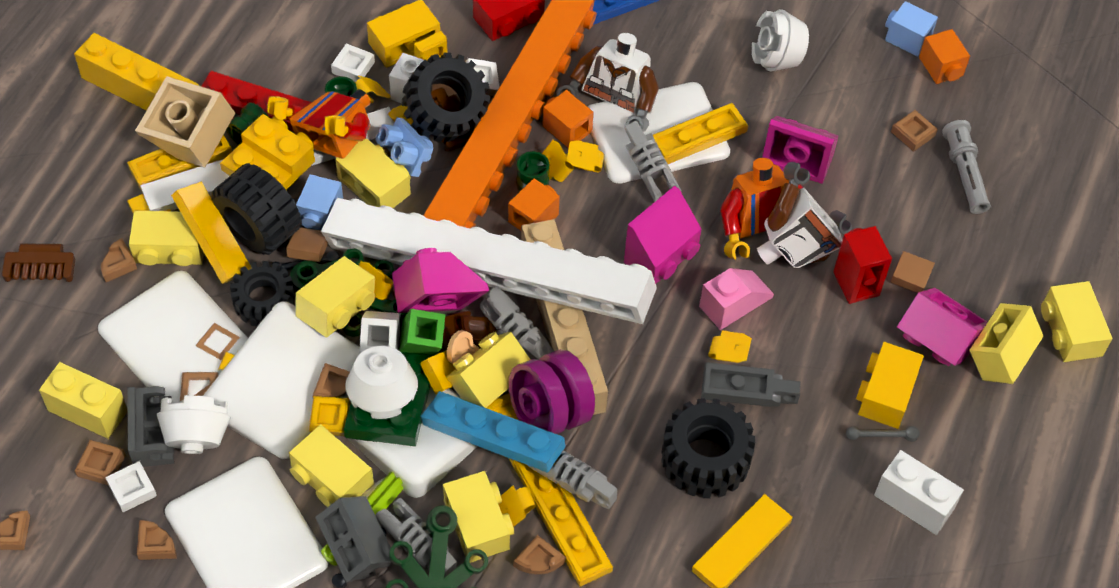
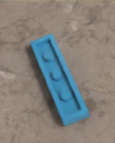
(493, 431)

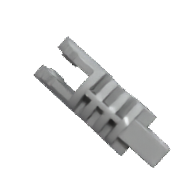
(648, 159)
(506, 316)
(581, 480)
(413, 532)

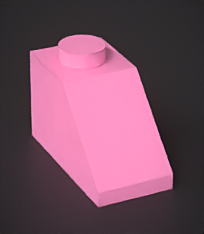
(733, 296)

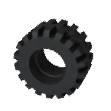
(458, 76)
(257, 209)
(712, 423)

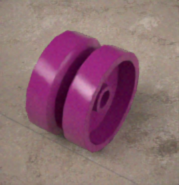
(552, 392)

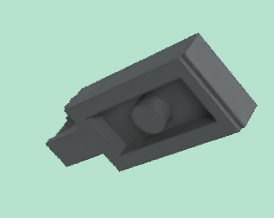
(747, 385)

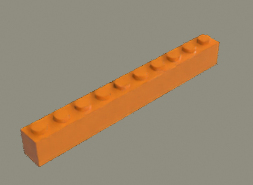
(510, 113)

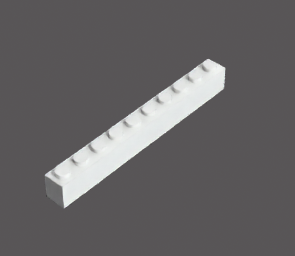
(499, 260)

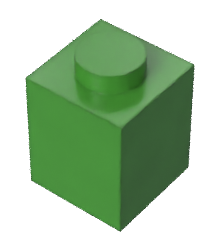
(422, 332)

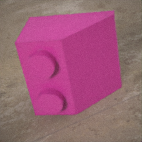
(802, 144)
(663, 236)
(436, 283)
(941, 326)

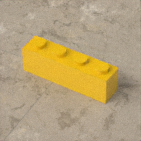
(122, 71)

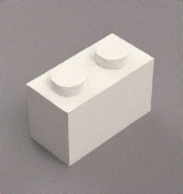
(918, 492)

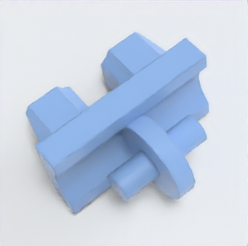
(405, 145)

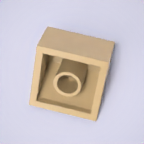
(186, 120)

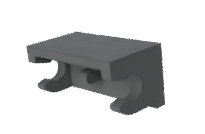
(144, 431)
(355, 537)

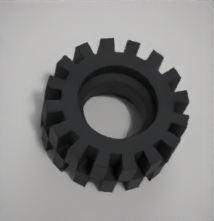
(256, 278)

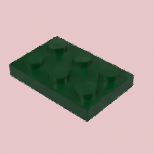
(399, 429)

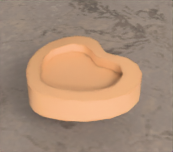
(459, 345)

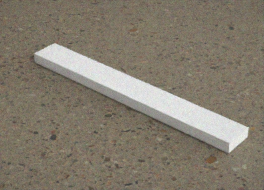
(159, 192)

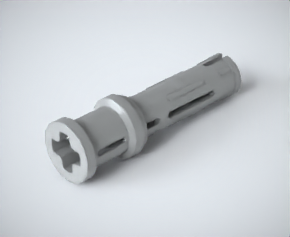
(976, 197)

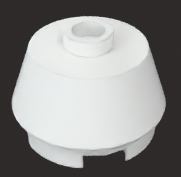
(780, 41)
(381, 382)
(193, 423)

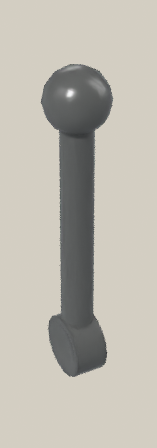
(911, 433)

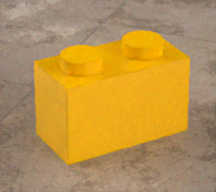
(399, 30)
(890, 385)

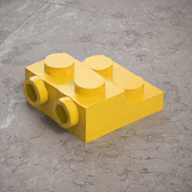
(273, 149)

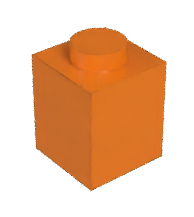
(944, 56)
(567, 118)
(533, 205)

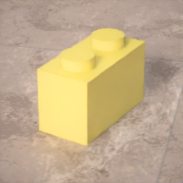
(374, 175)
(163, 239)
(335, 296)
(1076, 321)
(1006, 343)
(486, 373)
(83, 400)
(329, 467)
(478, 515)

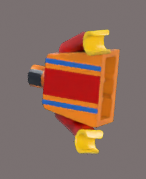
(331, 121)
(750, 204)

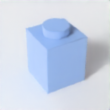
(909, 27)
(317, 201)

